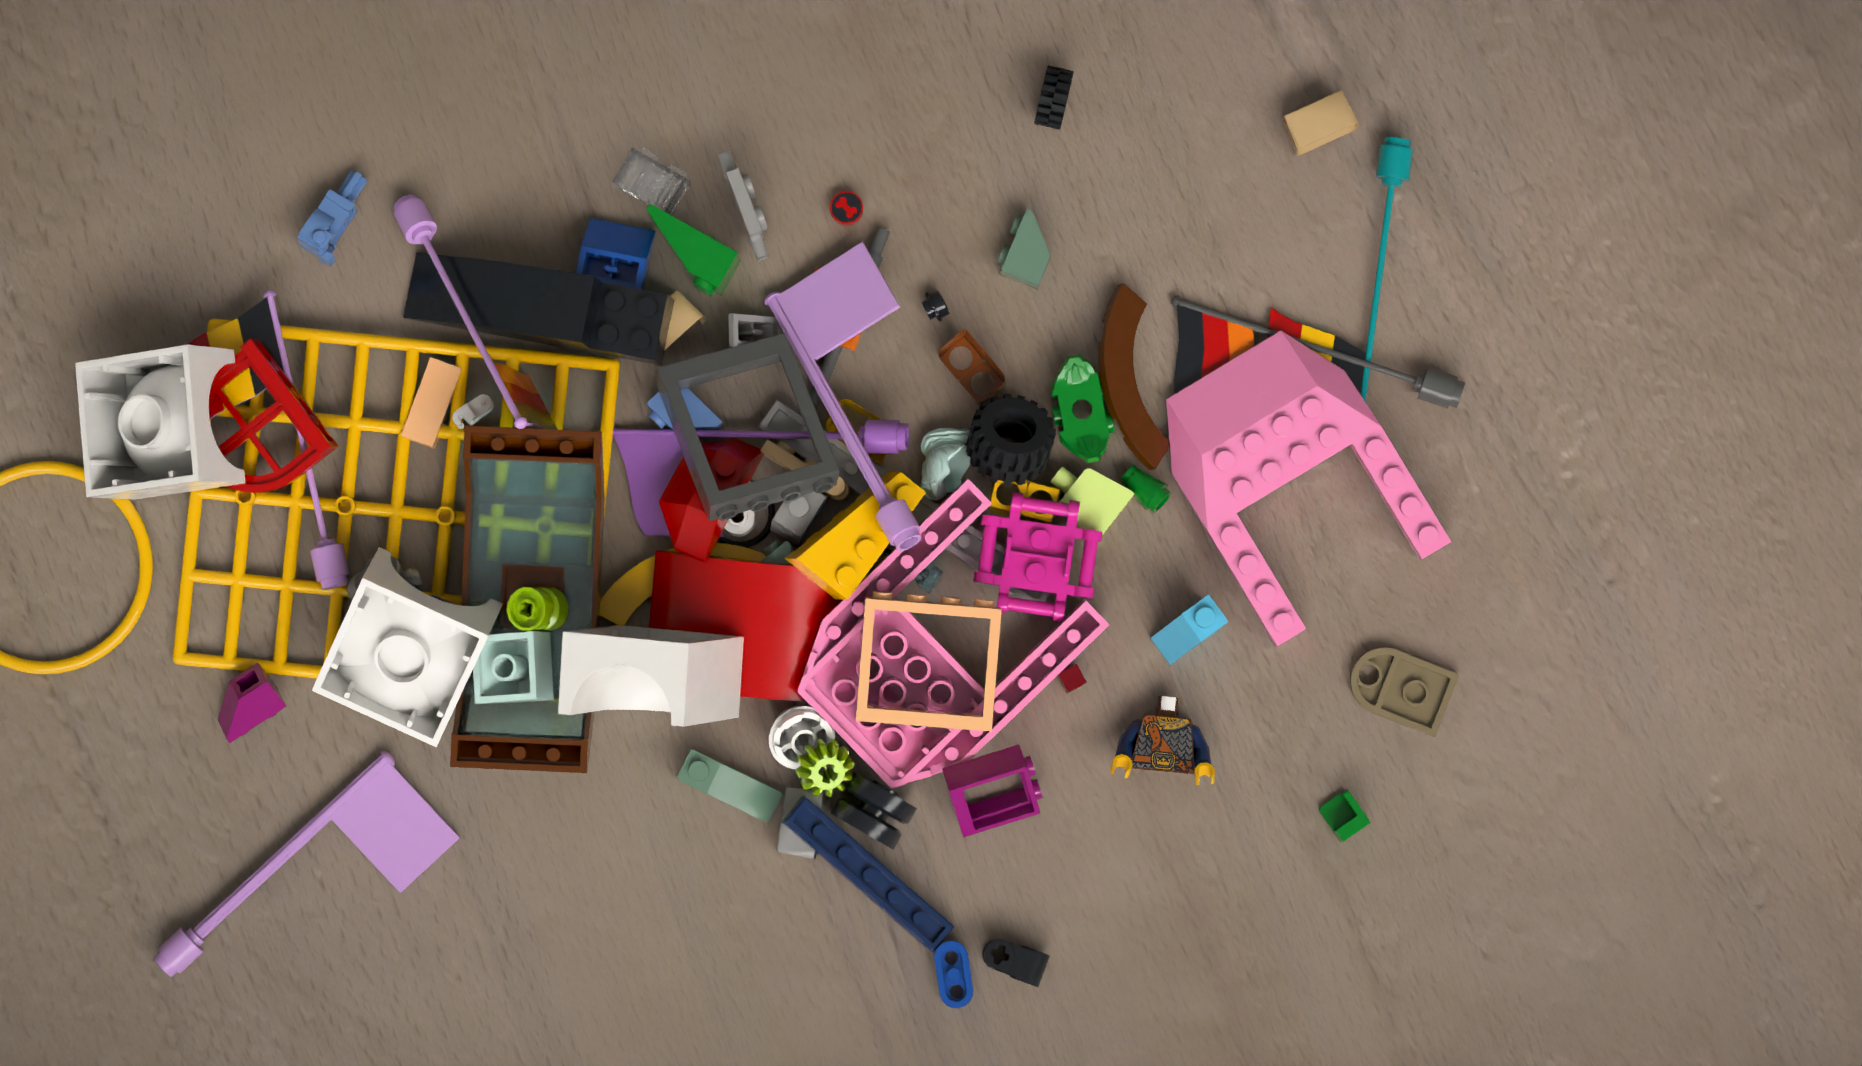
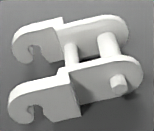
(473, 411)

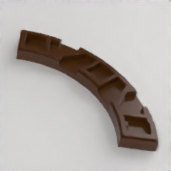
(1119, 380)

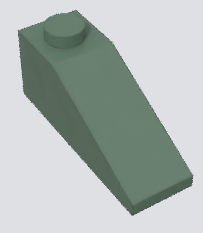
(729, 786)

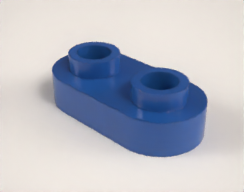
(953, 974)

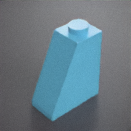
(1189, 629)

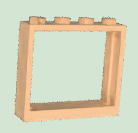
(947, 606)

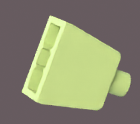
(1098, 496)

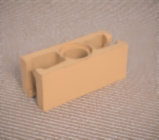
(431, 403)

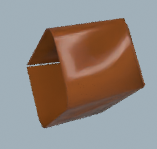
(975, 367)

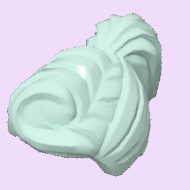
(944, 461)

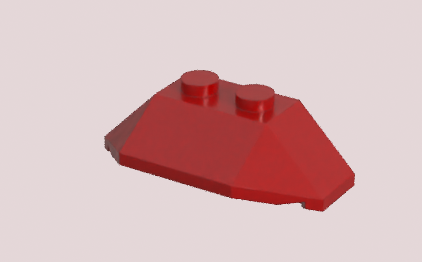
(690, 531)

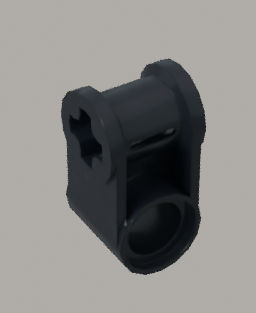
(1021, 961)

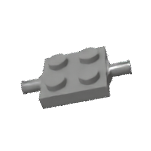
(743, 194)

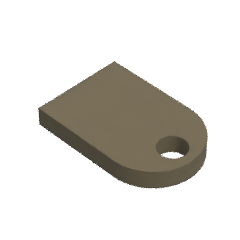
(1405, 690)

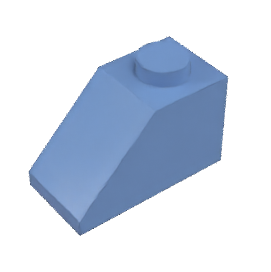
(700, 414)

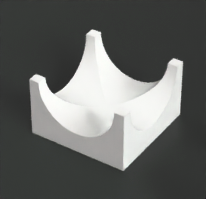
(404, 653)

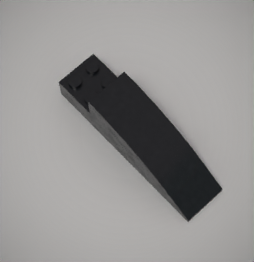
(542, 306)

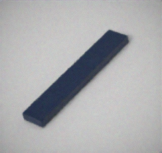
(867, 874)

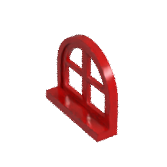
(288, 401)

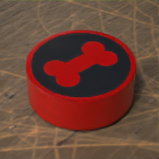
(846, 208)

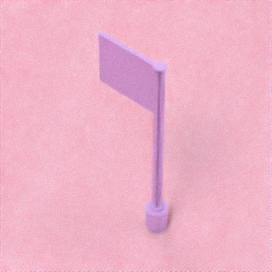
(818, 318)
(376, 813)

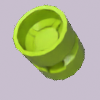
(537, 608)

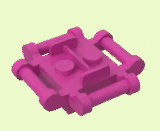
(1038, 556)

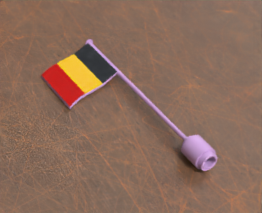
(263, 324)

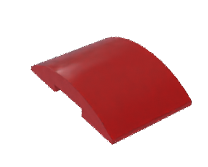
(762, 601)

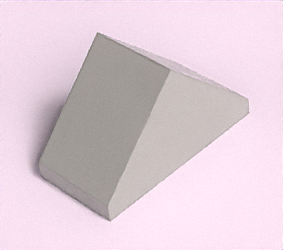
(751, 328)

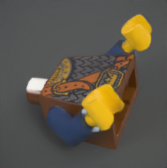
(1164, 744)

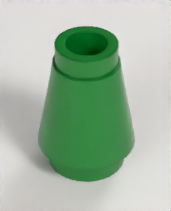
(1147, 489)

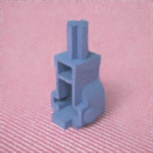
(331, 219)

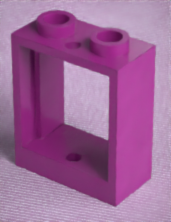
(998, 809)

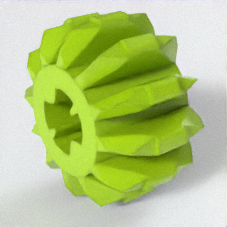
(830, 777)

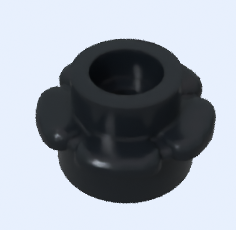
(935, 306)

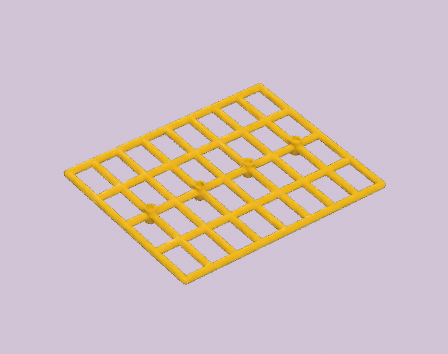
(346, 505)

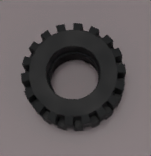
(1013, 419)

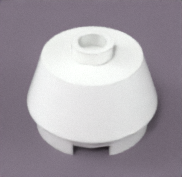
(794, 730)

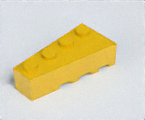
(853, 540)

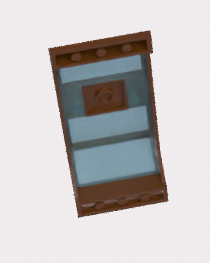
(530, 524)

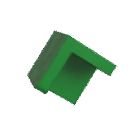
(1344, 815)

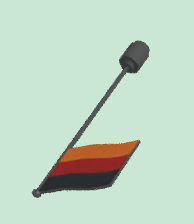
(1213, 339)

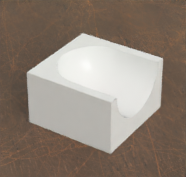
(151, 424)
(652, 670)

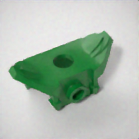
(1076, 382)

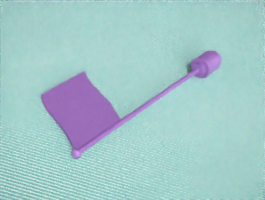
(655, 454)

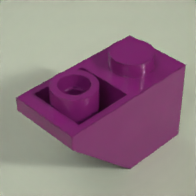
(248, 702)

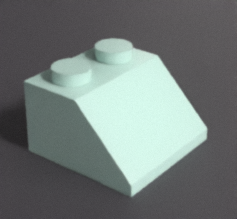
(514, 668)

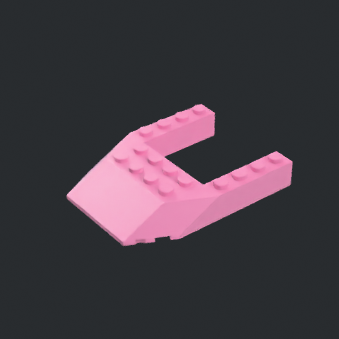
(1262, 427)
(916, 670)

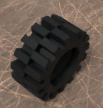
(1053, 97)

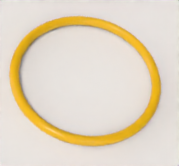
(143, 586)

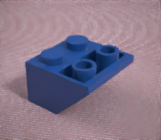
(616, 253)

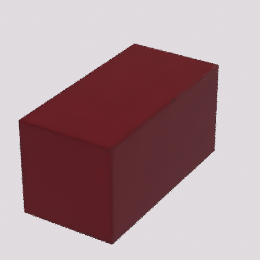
(1071, 678)

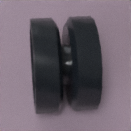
(874, 809)

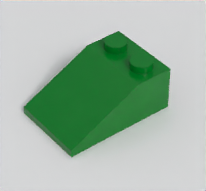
(704, 258)

